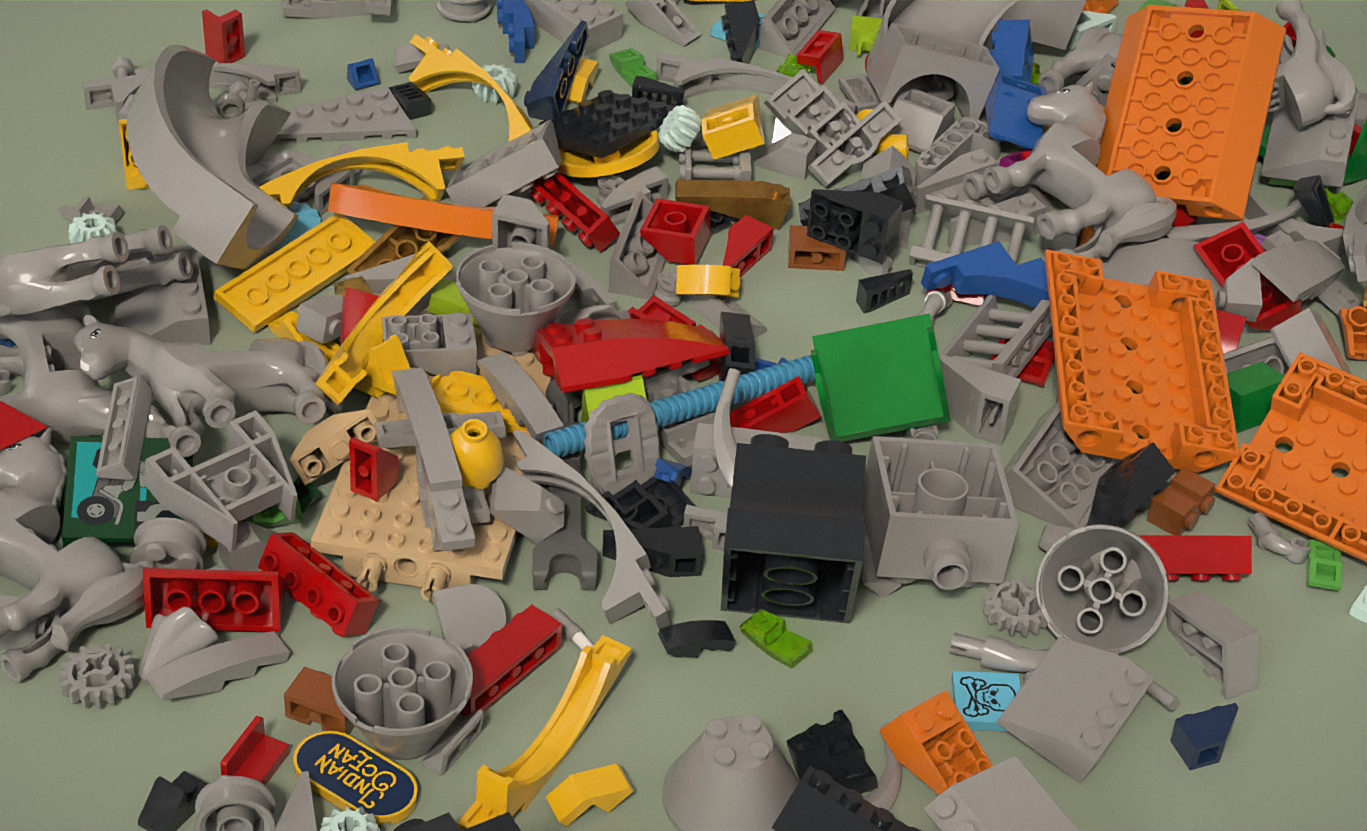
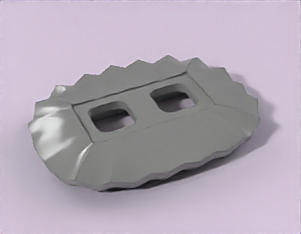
(278, 165)
(641, 441)

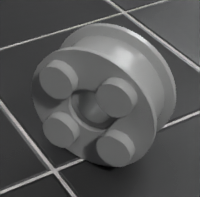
(464, 10)
(168, 544)
(235, 805)

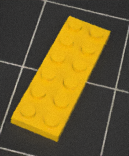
(294, 272)

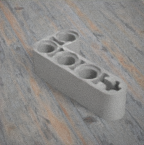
(960, 138)

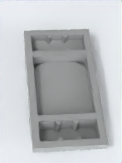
(861, 91)

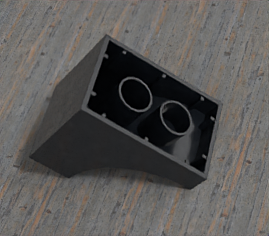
(794, 530)

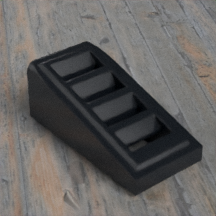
(644, 84)
(412, 100)
(1314, 199)
(877, 291)

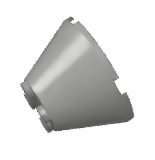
(514, 292)
(1103, 588)
(402, 688)
(729, 779)

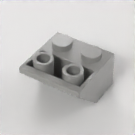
(923, 118)

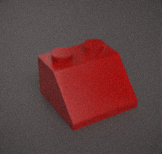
(677, 230)

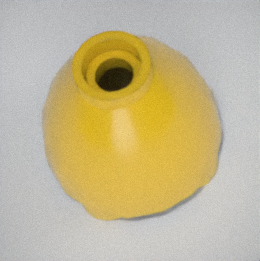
(477, 453)

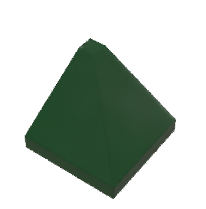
(305, 494)

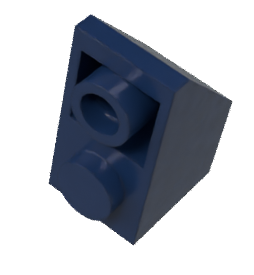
(1203, 735)

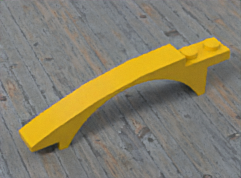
(445, 67)
(419, 168)
(398, 298)
(381, 362)
(523, 779)

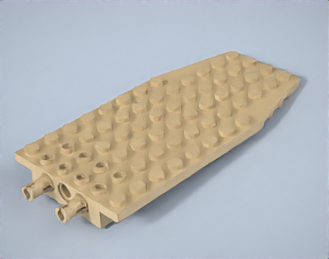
(389, 537)

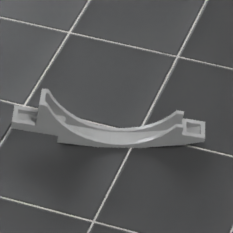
(718, 74)
(273, 82)
(1356, 236)
(1330, 238)
(443, 481)
(631, 578)

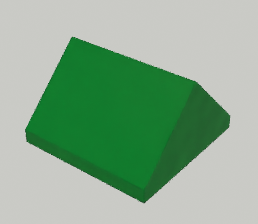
(1252, 394)

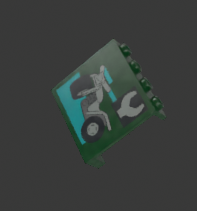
(108, 506)

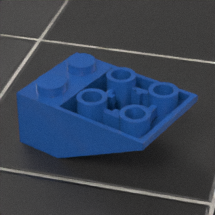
(1008, 111)

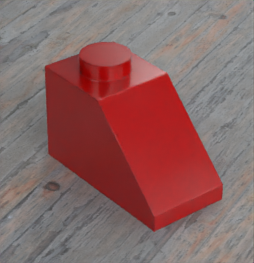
(371, 469)

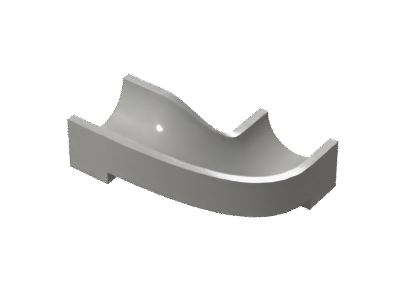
(956, 42)
(201, 159)

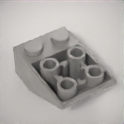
(435, 341)
(980, 399)

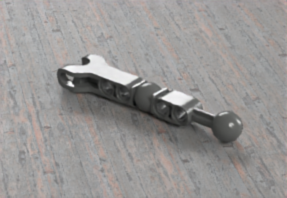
(565, 548)

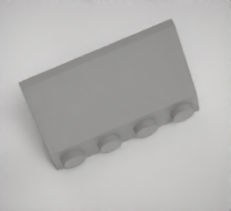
(1310, 149)
(507, 168)
(169, 310)
(1053, 476)
(1075, 704)
(998, 800)

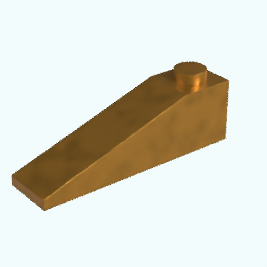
(738, 198)
(400, 243)

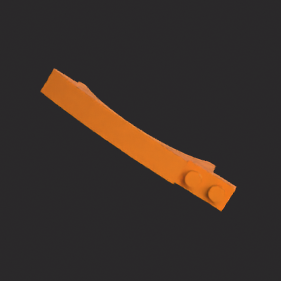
(400, 210)

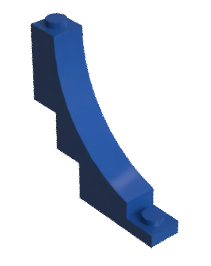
(989, 272)

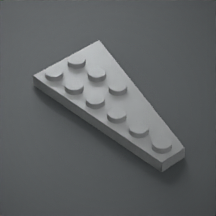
(348, 118)

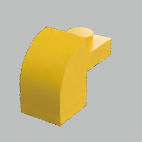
(708, 280)

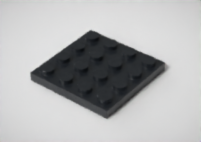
(607, 123)

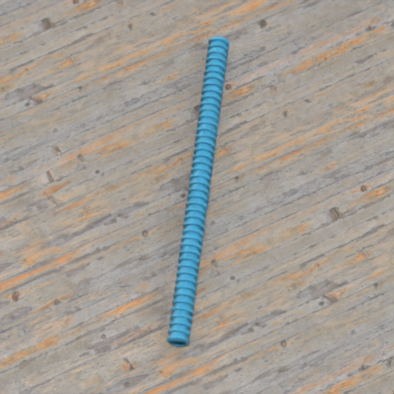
(691, 403)

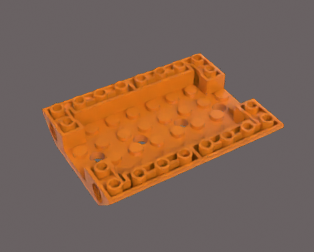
(1219, 110)
(1172, 364)
(1325, 423)

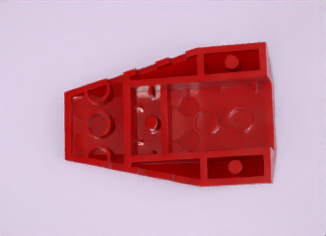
(614, 349)

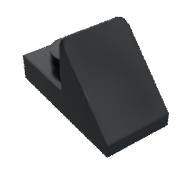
(170, 803)

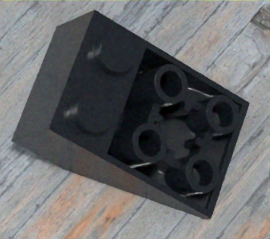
(856, 222)
(1129, 486)

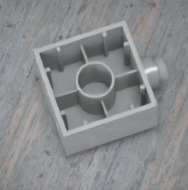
(938, 511)

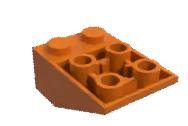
(936, 743)

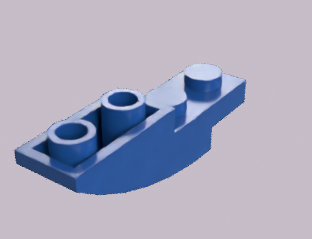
(519, 26)

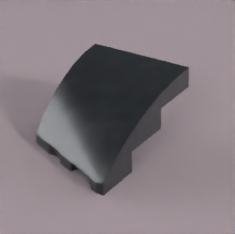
(647, 505)
(834, 751)

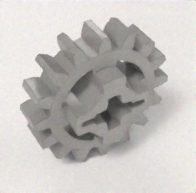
(1014, 606)
(96, 675)

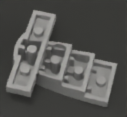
(335, 8)
(840, 136)
(1304, 271)
(400, 433)
(680, 436)

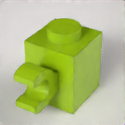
(863, 33)

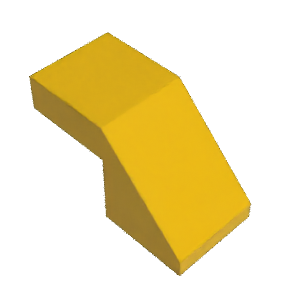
(584, 77)
(598, 787)

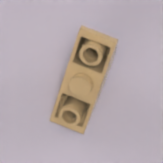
(328, 443)

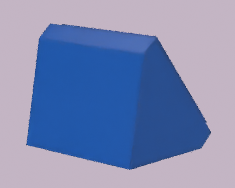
(362, 74)

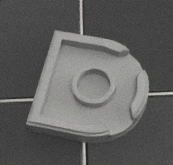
(469, 613)

